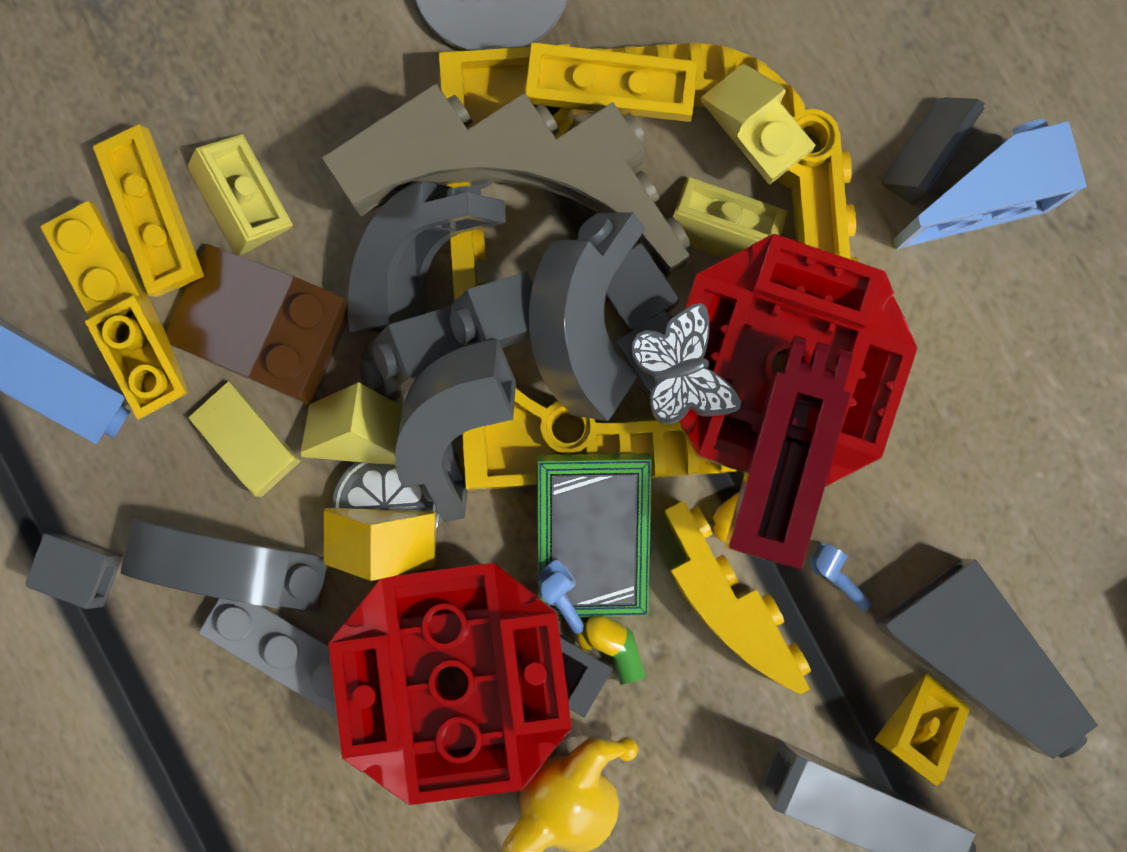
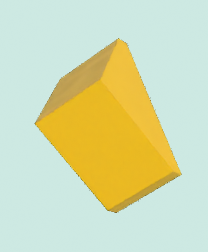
(379, 541)
(926, 729)

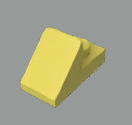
(757, 122)

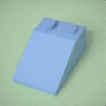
(1018, 180)

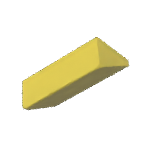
(238, 193)
(724, 220)

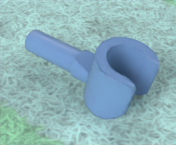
(827, 563)
(555, 583)

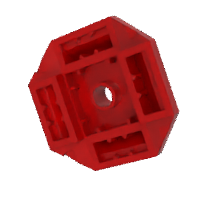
(799, 290)

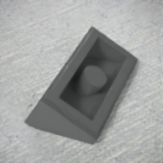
(931, 147)

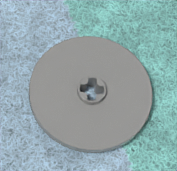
(491, 23)

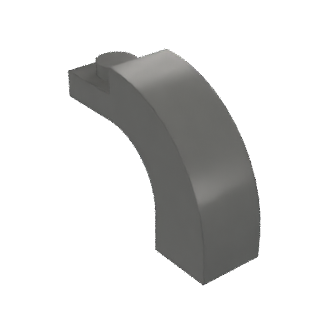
(400, 245)
(569, 319)
(448, 398)
(223, 567)

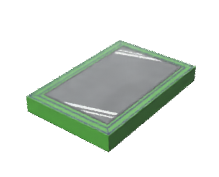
(598, 526)

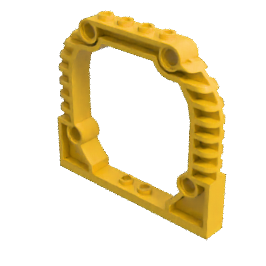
(487, 80)

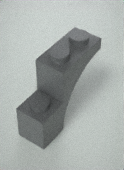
(478, 315)

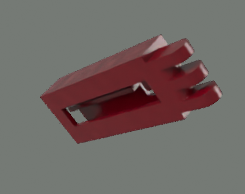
(785, 478)

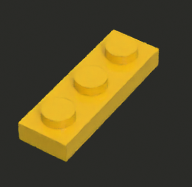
(598, 77)
(148, 211)

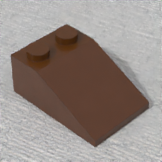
(259, 323)

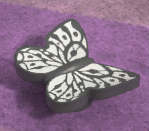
(682, 370)

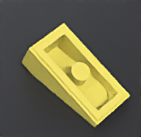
(244, 440)

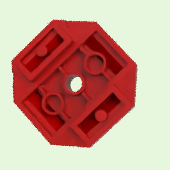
(403, 724)

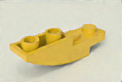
(117, 309)
(739, 621)

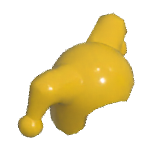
(570, 800)

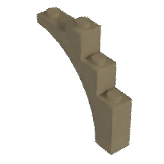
(514, 146)

